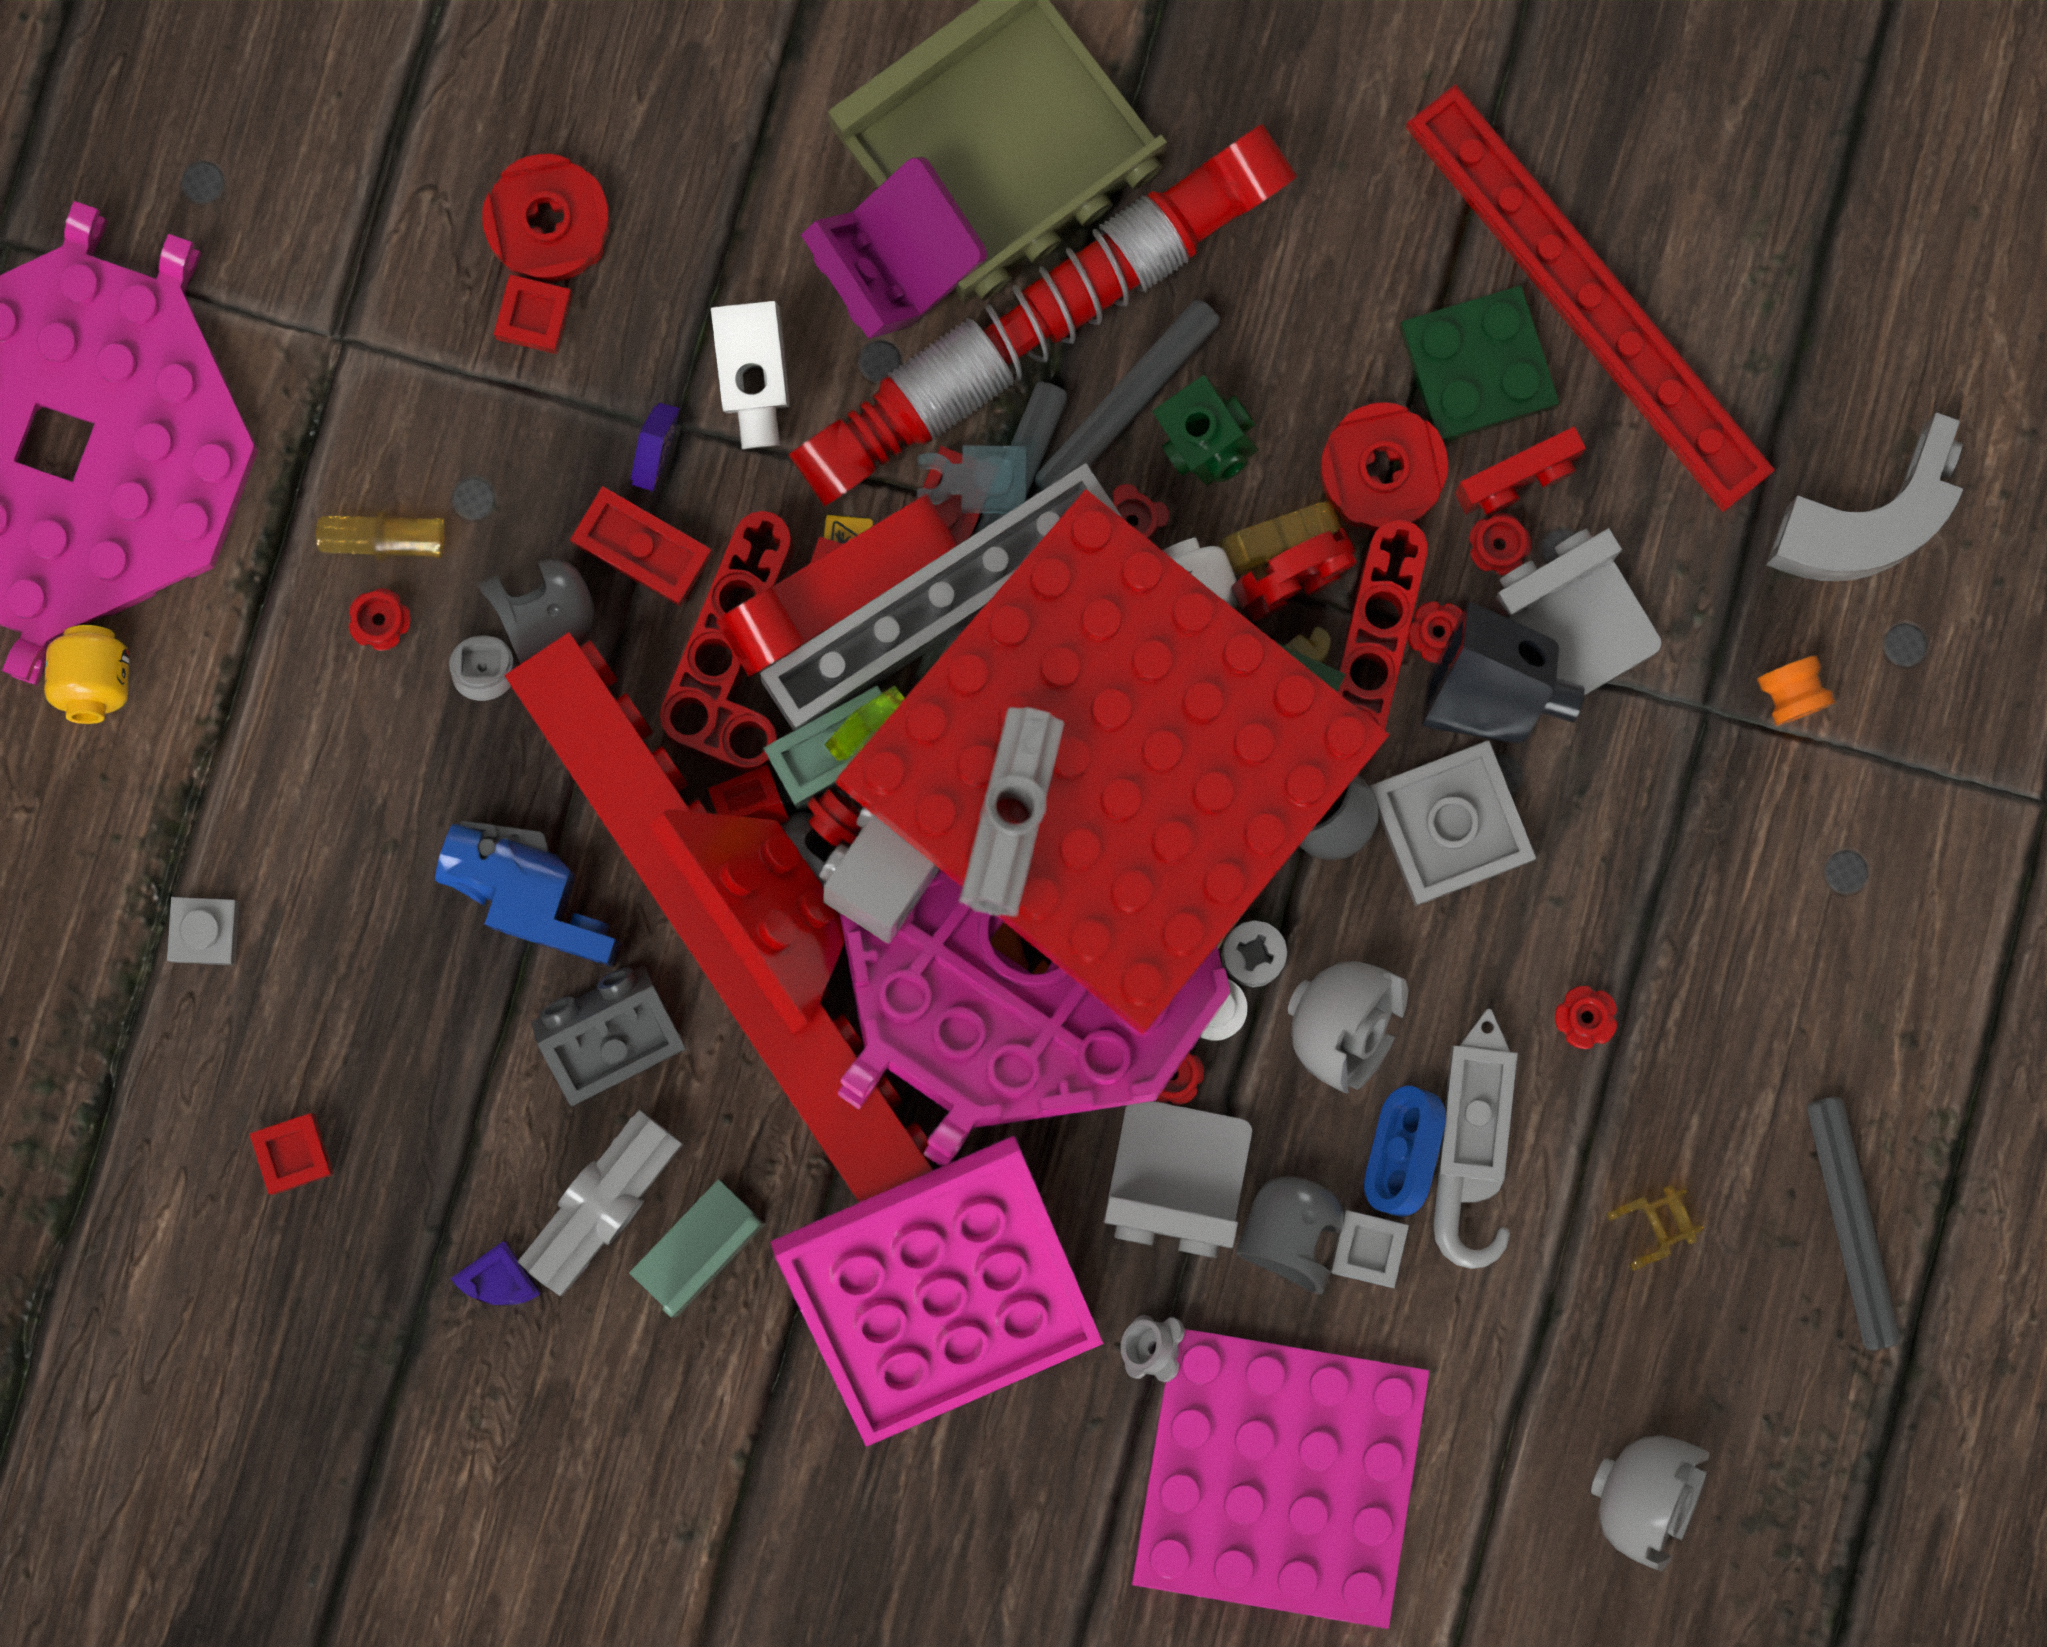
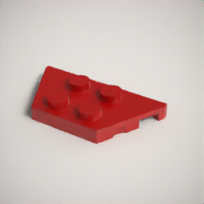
(761, 902)

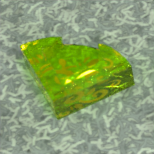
(862, 723)

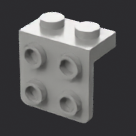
(1583, 608)
(1178, 1176)

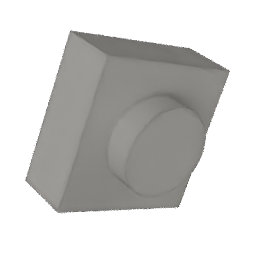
(203, 931)
(1369, 1249)

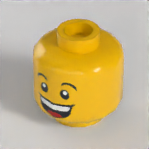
(87, 673)

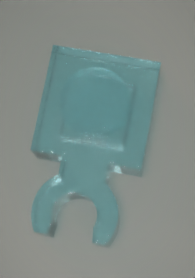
(988, 479)

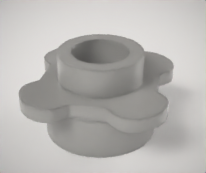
(1139, 1346)

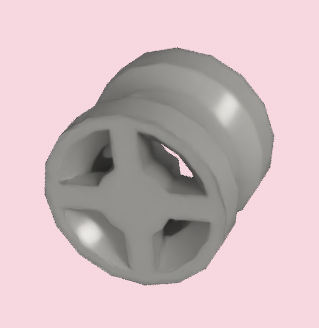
(1241, 960)

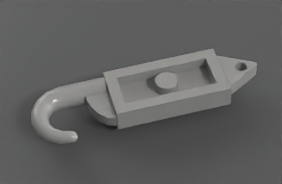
(1474, 1138)

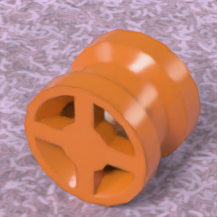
(1796, 690)

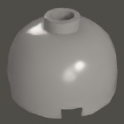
(1344, 1021)
(1649, 1496)

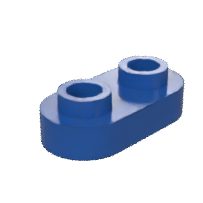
(1405, 1151)

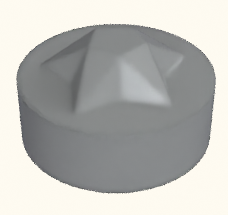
(480, 667)

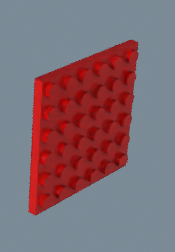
(1178, 768)

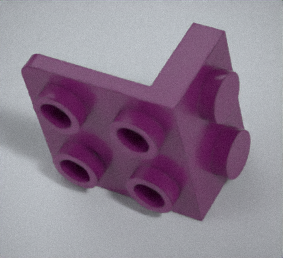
(897, 250)

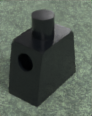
(1497, 680)

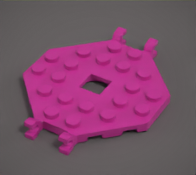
(162, 447)
(995, 1036)

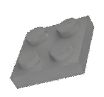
(1452, 823)

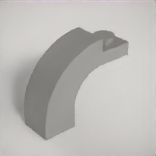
(1852, 545)

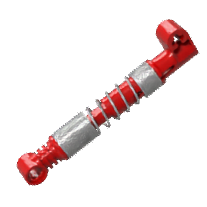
(973, 363)

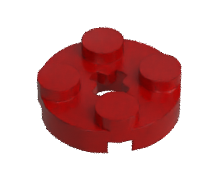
(515, 200)
(1403, 437)
(1309, 565)

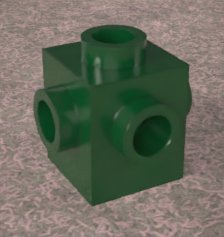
(1206, 432)

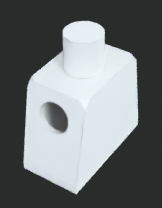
(747, 339)

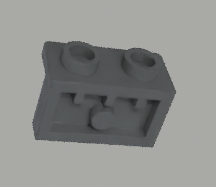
(606, 1034)

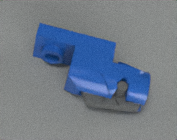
(525, 888)

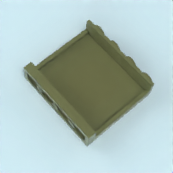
(1011, 125)

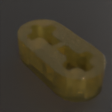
(1270, 538)

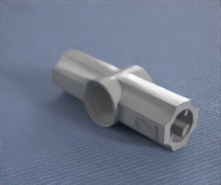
(1002, 849)
(600, 1203)

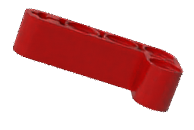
(836, 585)
(1383, 645)
(719, 691)

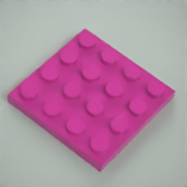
(937, 1291)
(1281, 1478)

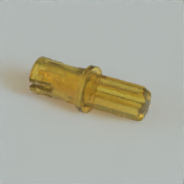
(380, 535)

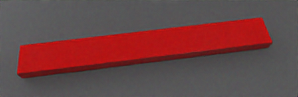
(1589, 298)

